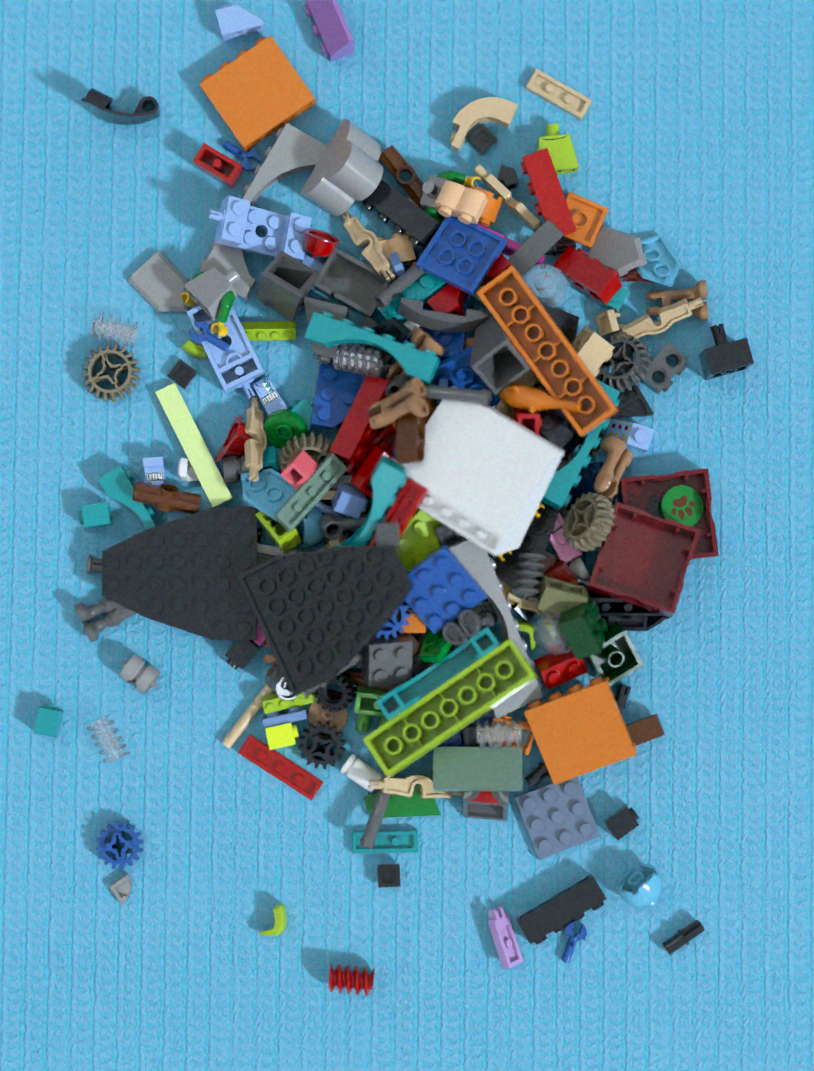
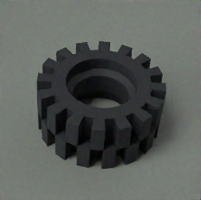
(337, 703)

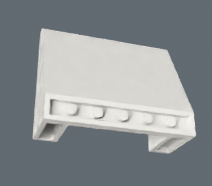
(483, 473)

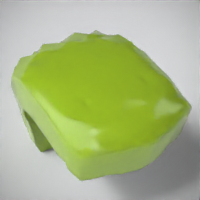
(194, 350)
(527, 627)
(280, 921)

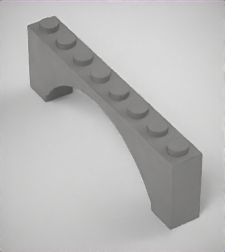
(290, 154)
(482, 568)

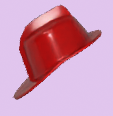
(319, 242)
(235, 440)

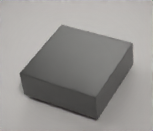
(387, 534)

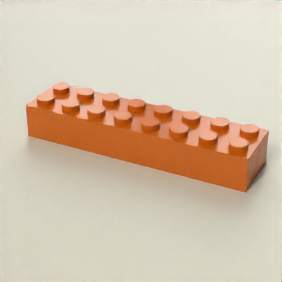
(547, 350)

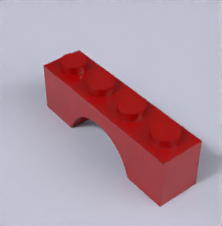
(451, 299)

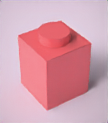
(299, 469)

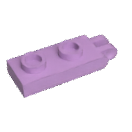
(504, 938)

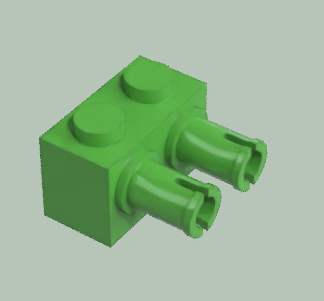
(366, 706)

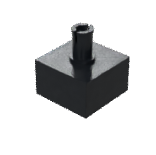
(725, 356)

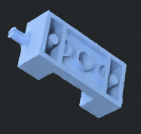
(238, 224)
(237, 365)

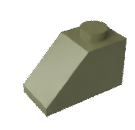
(559, 596)

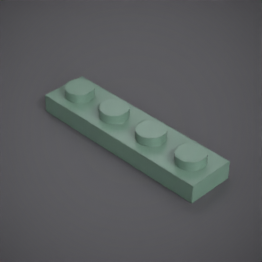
(310, 492)

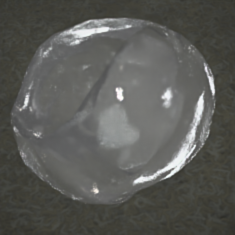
(547, 284)
(549, 635)

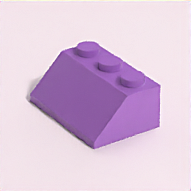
(331, 28)

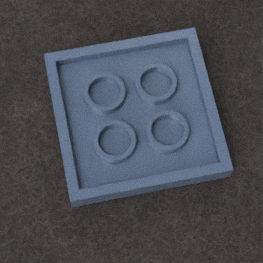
(557, 817)

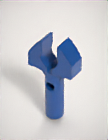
(243, 155)
(208, 337)
(572, 940)

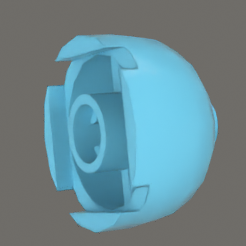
(309, 528)
(640, 887)

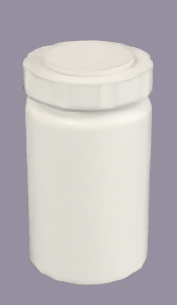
(360, 772)

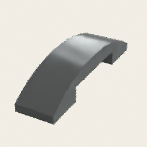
(535, 247)
(438, 321)

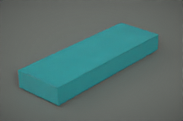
(388, 842)

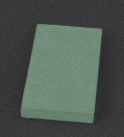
(477, 769)

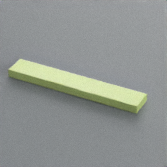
(193, 445)

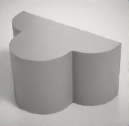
(345, 170)

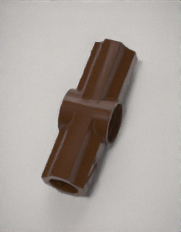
(396, 165)
(166, 497)

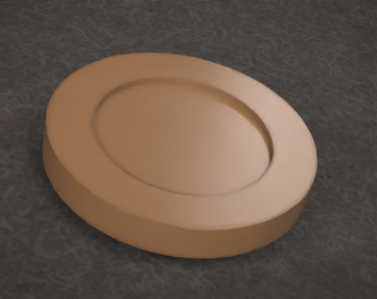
(317, 714)

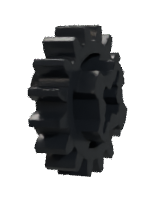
(317, 736)

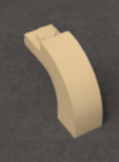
(481, 110)

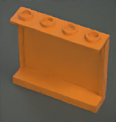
(257, 92)
(580, 730)

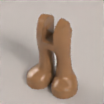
(668, 296)
(422, 341)
(387, 410)
(614, 466)

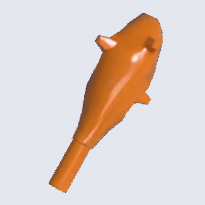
(533, 399)

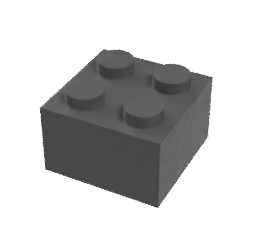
(387, 660)

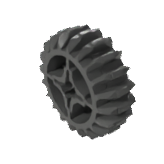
(624, 370)

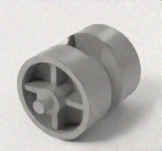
(136, 672)

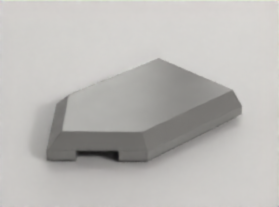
(618, 250)
(160, 284)

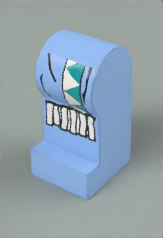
(268, 395)
(154, 470)

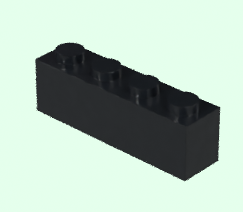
(402, 214)
(560, 909)

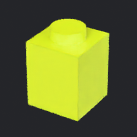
(282, 735)

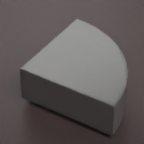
(122, 888)

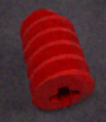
(350, 979)

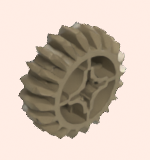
(119, 368)
(313, 446)
(588, 522)

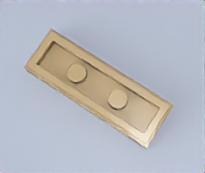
(558, 94)

